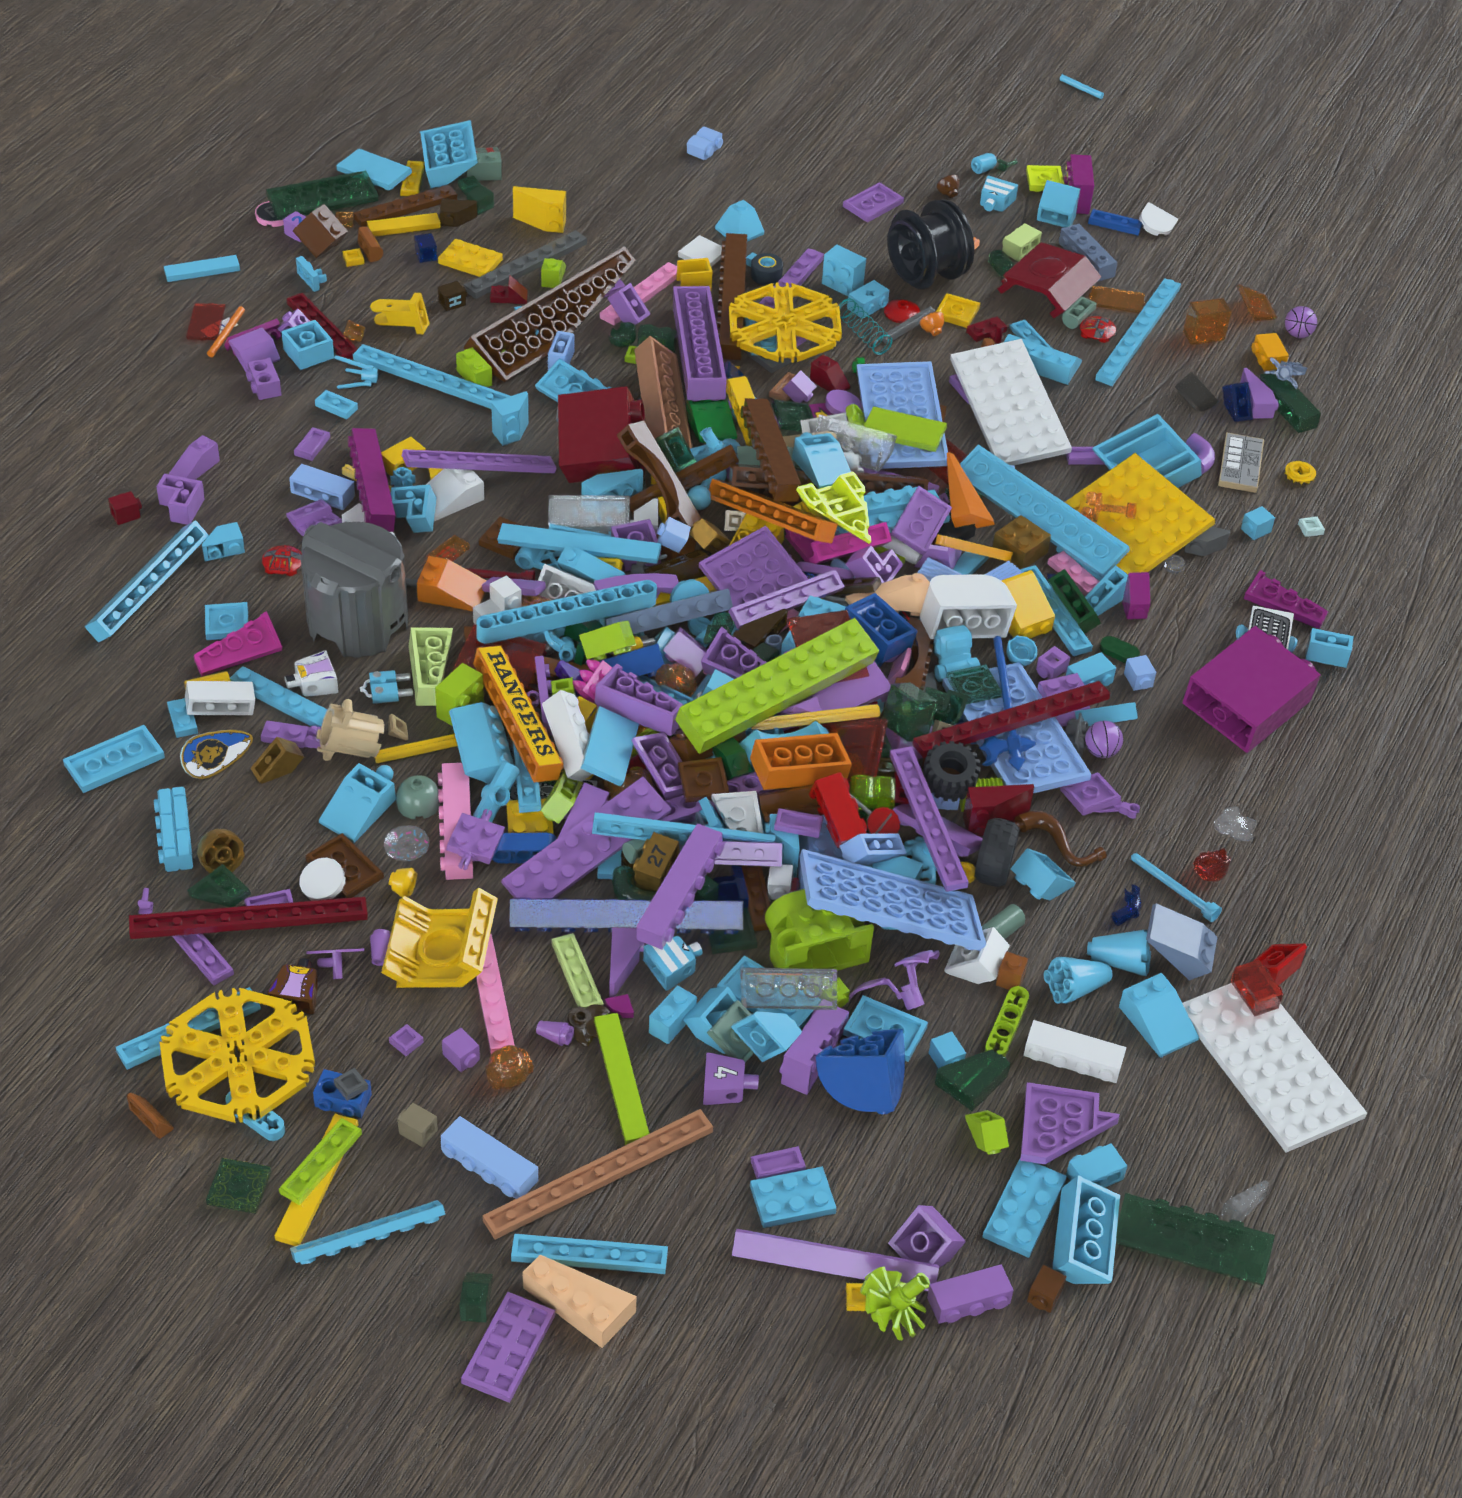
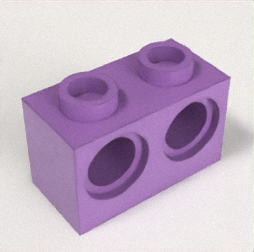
(263, 379)

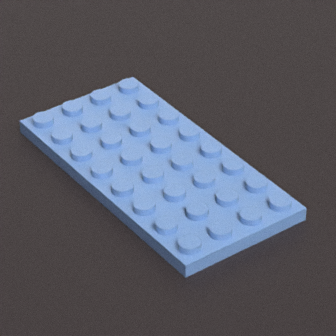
(907, 390)
(1053, 758)
(891, 900)

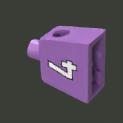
(726, 1080)

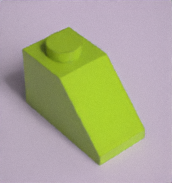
(552, 272)
(988, 1131)

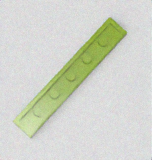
(621, 1077)

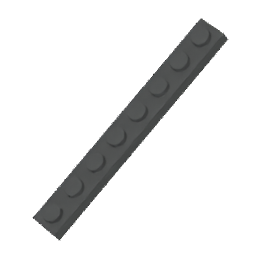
(525, 264)

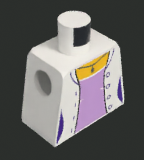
(314, 676)

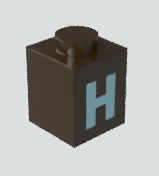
(452, 295)

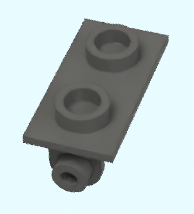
(1076, 732)

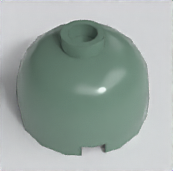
(417, 797)

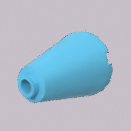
(1123, 951)

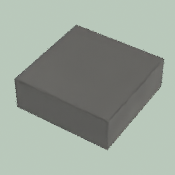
(350, 1084)

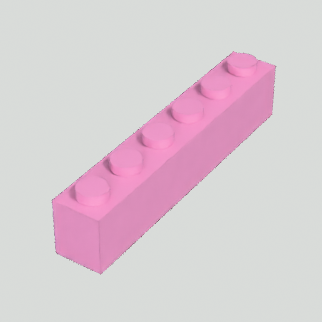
(455, 801)

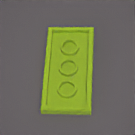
(909, 429)

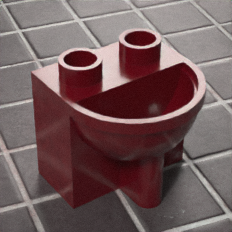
(590, 429)

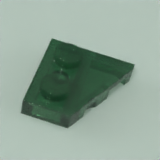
(220, 888)

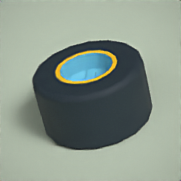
(766, 269)

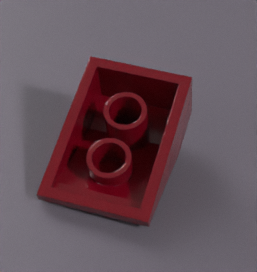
(995, 802)

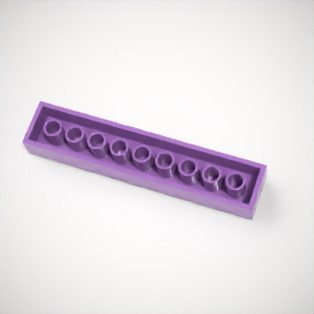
(699, 343)

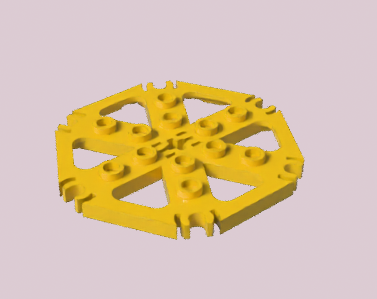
(784, 321)
(219, 1057)

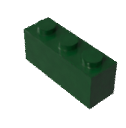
(1074, 601)

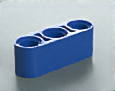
(521, 846)

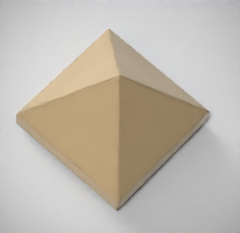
(733, 519)
(397, 728)

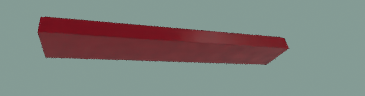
(341, 344)

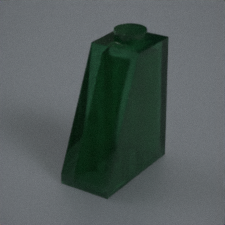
(973, 1078)

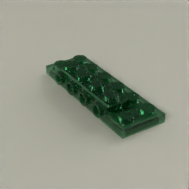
(334, 192)
(1194, 1238)

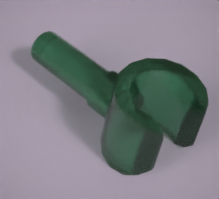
(1003, 166)

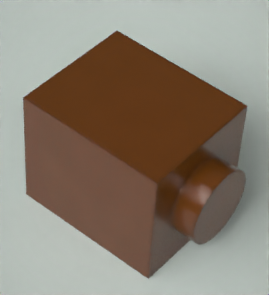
(1046, 1289)

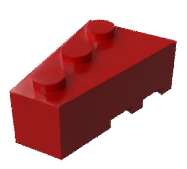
(838, 808)

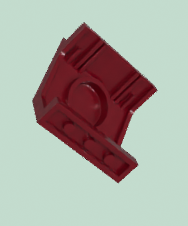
(1055, 273)

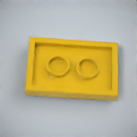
(470, 258)

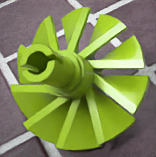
(891, 1299)

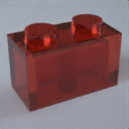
(1257, 987)

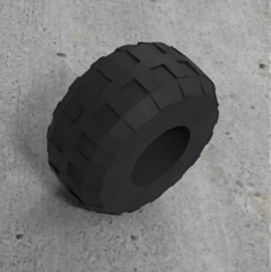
(996, 852)

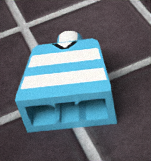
(998, 194)
(673, 962)

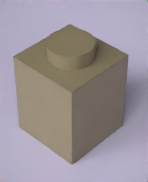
(417, 1124)

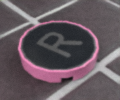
(266, 215)

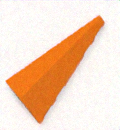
(964, 500)

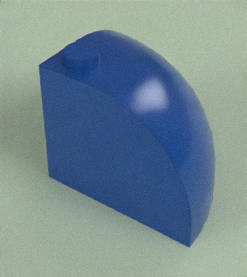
(865, 1071)

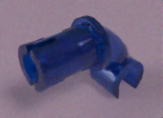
(1131, 909)

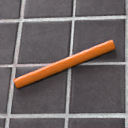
(226, 331)

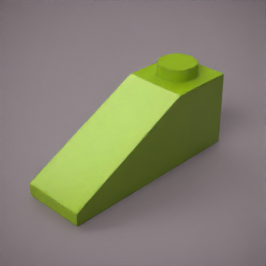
(561, 798)

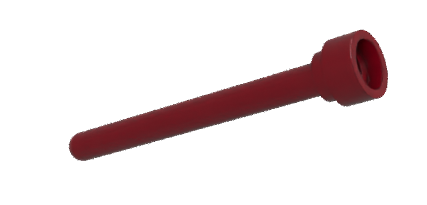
(527, 575)

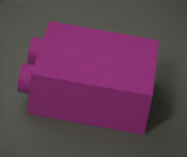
(1251, 688)

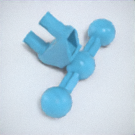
(700, 494)

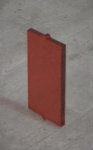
(206, 321)

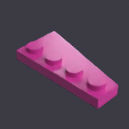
(246, 644)

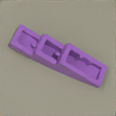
(664, 582)

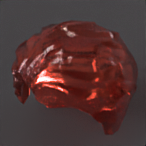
(1212, 865)

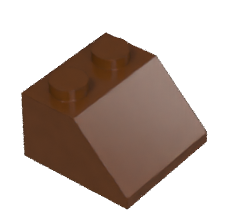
(320, 231)

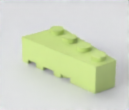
(428, 658)

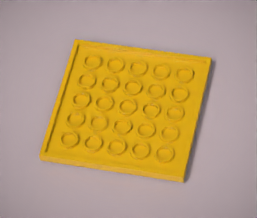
(1163, 517)

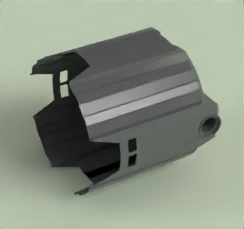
(353, 585)

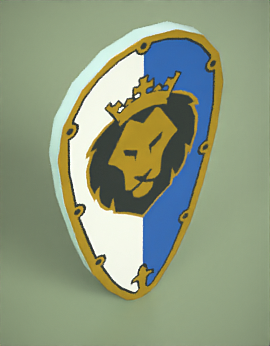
(213, 752)

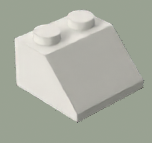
(978, 965)

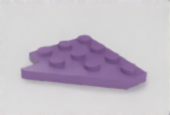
(1059, 1121)

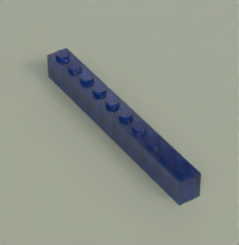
(618, 913)

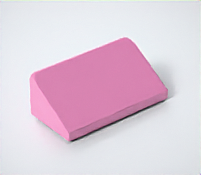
(900, 666)

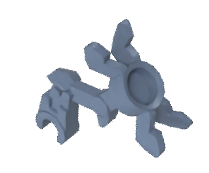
(1286, 370)

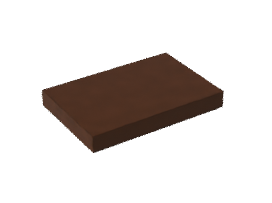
(358, 868)

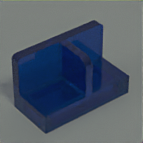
(733, 886)

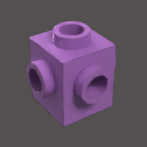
(292, 319)

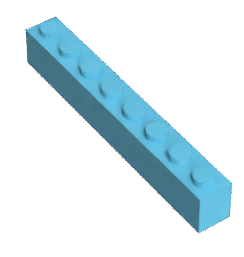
(146, 581)

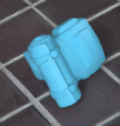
(953, 650)

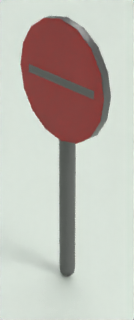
(881, 820)

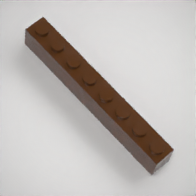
(770, 449)

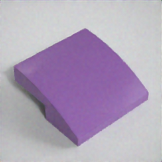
(311, 515)

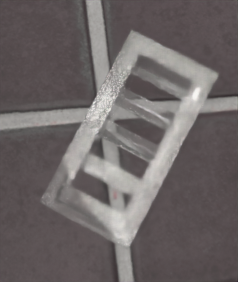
(1244, 1203)

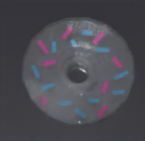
(406, 843)

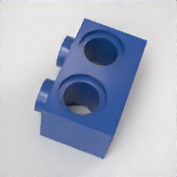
(335, 1101)

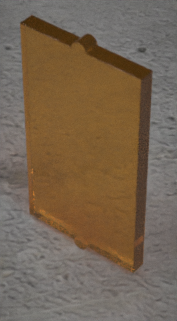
(1117, 299)

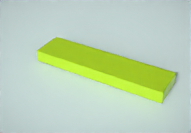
(320, 1161)

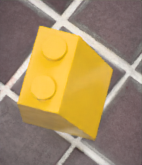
(1033, 611)

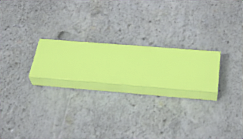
(576, 971)

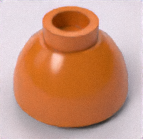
(933, 323)

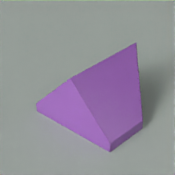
(943, 555)

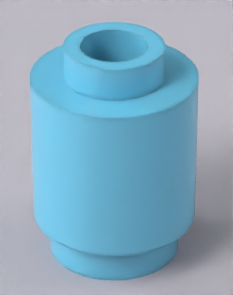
(983, 163)

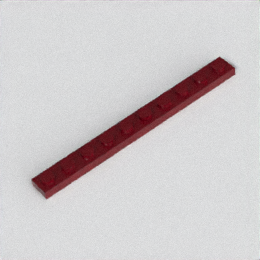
(1014, 717)
(247, 917)

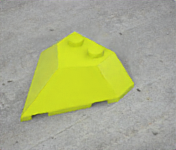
(840, 503)

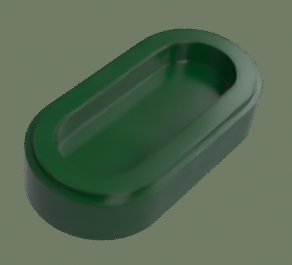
(1118, 649)

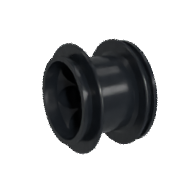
(930, 244)

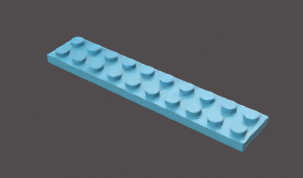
(1024, 497)

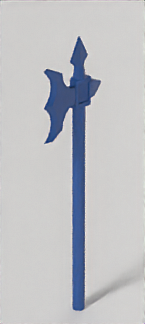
(1014, 744)

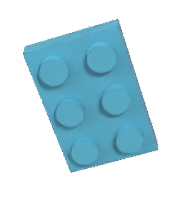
(876, 1016)
(793, 1197)

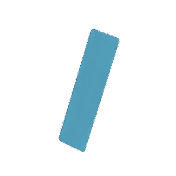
(1109, 713)

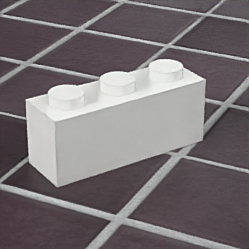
(219, 698)

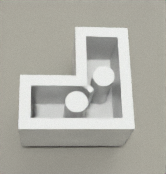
(503, 596)

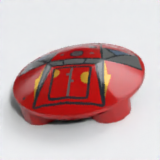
(1097, 328)
(282, 560)

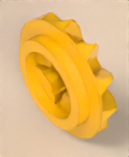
(1307, 472)

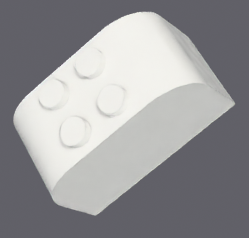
(968, 600)

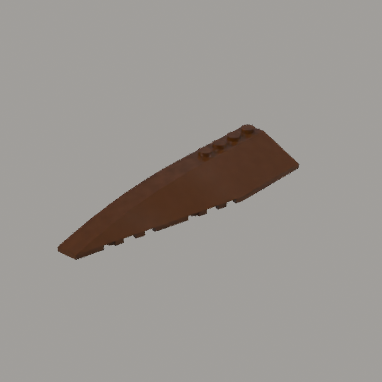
(553, 311)

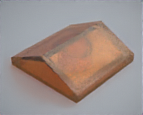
(1257, 304)

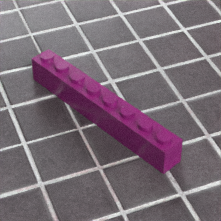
(371, 478)

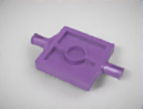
(475, 839)

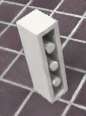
(568, 732)
(1074, 1051)

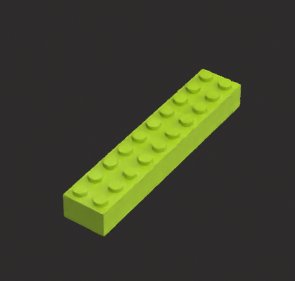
(776, 685)

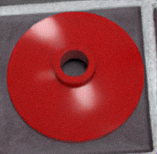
(900, 310)

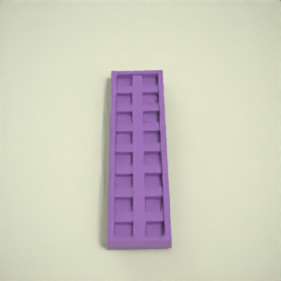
(579, 850)

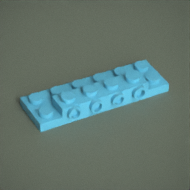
(566, 379)
(888, 506)

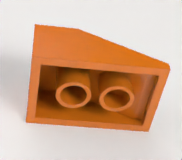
(449, 585)

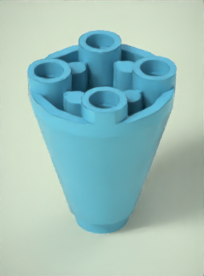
(1075, 977)

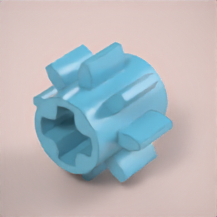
(402, 477)

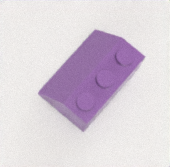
(661, 762)

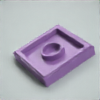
(1091, 794)

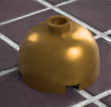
(220, 848)

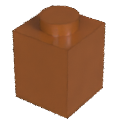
(1011, 971)

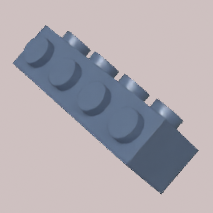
(1078, 240)

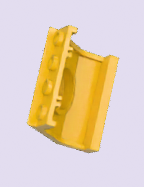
(439, 944)

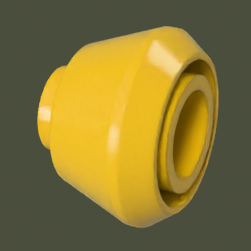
(403, 881)

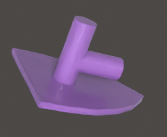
(335, 961)

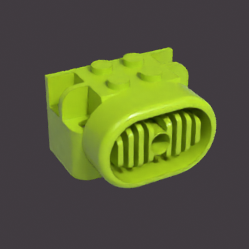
(815, 937)

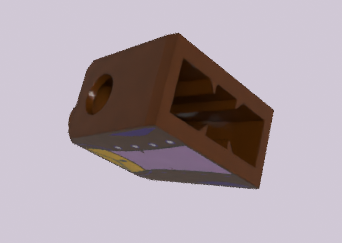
(297, 985)

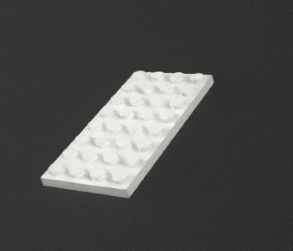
(1010, 403)
(1274, 1068)

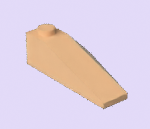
(902, 593)

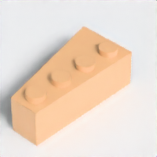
(581, 1300)

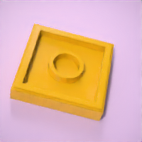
(958, 310)

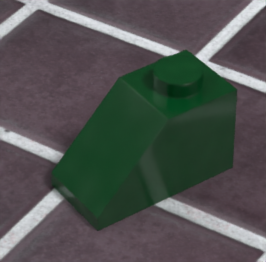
(733, 757)

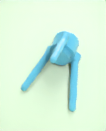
(368, 374)

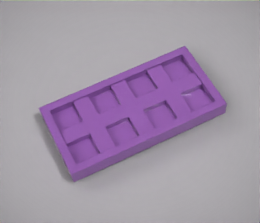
(508, 1347)

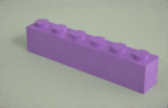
(680, 886)

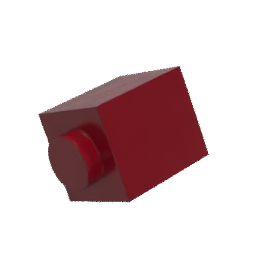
(124, 507)

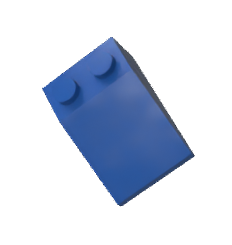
(883, 625)

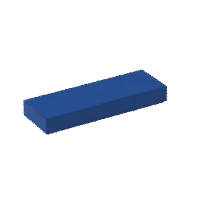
(1115, 222)

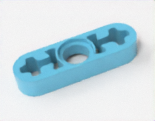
(260, 1124)

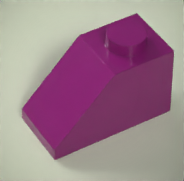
(1137, 595)

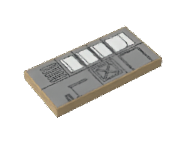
(1241, 462)

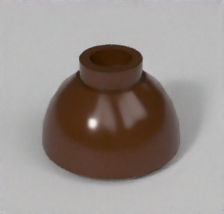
(949, 185)

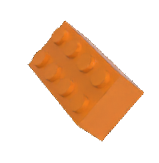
(798, 760)

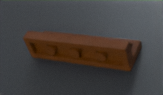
(789, 799)

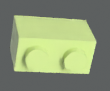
(1021, 241)

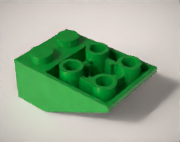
(711, 414)

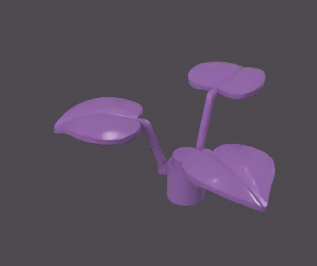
(910, 992)

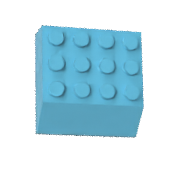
(1157, 446)

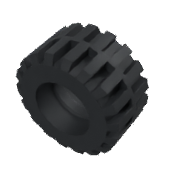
(954, 757)

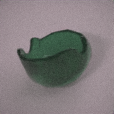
(624, 335)

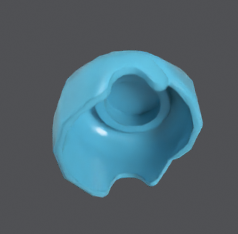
(1021, 650)

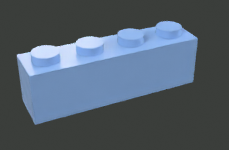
(489, 1158)

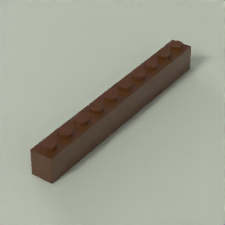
(730, 286)
(752, 476)

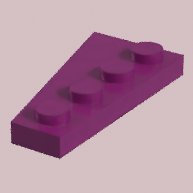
(1274, 596)

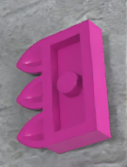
(591, 679)

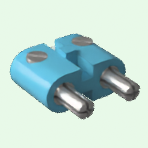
(384, 686)

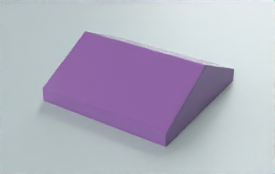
(253, 347)

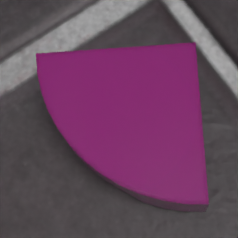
(620, 1005)

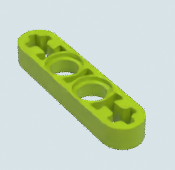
(1008, 1024)

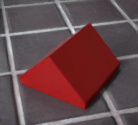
(1282, 960)

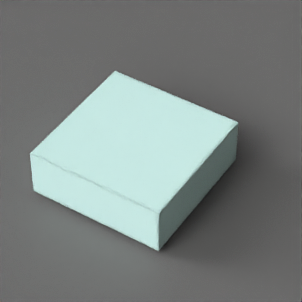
(1311, 526)

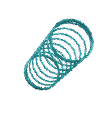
(873, 321)

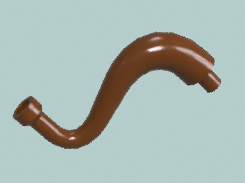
(1047, 822)

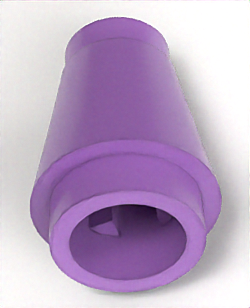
(379, 943)
(556, 1032)

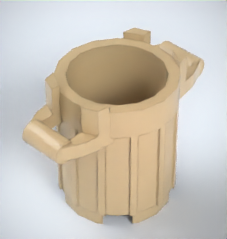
(349, 732)

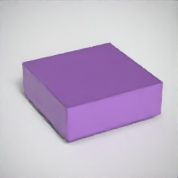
(406, 1040)

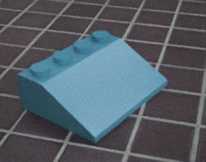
(448, 152)

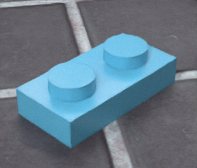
(336, 404)
(182, 723)

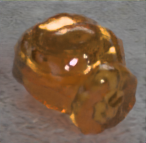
(677, 677)
(508, 1067)

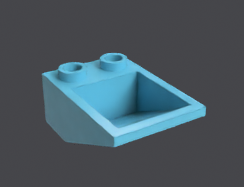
(820, 458)
(359, 801)

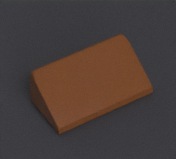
(149, 1115)

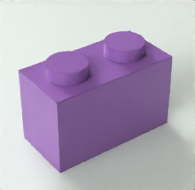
(628, 305)

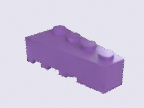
(729, 656)
(637, 701)
(799, 1061)

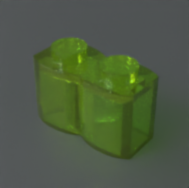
(873, 792)

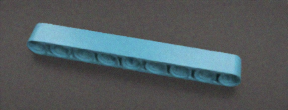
(566, 611)

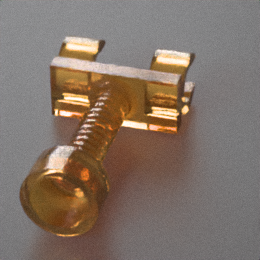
(1096, 500)

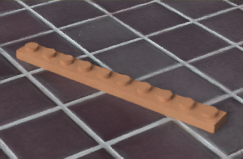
(597, 1174)

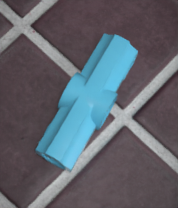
(500, 786)

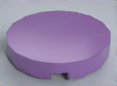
(838, 401)

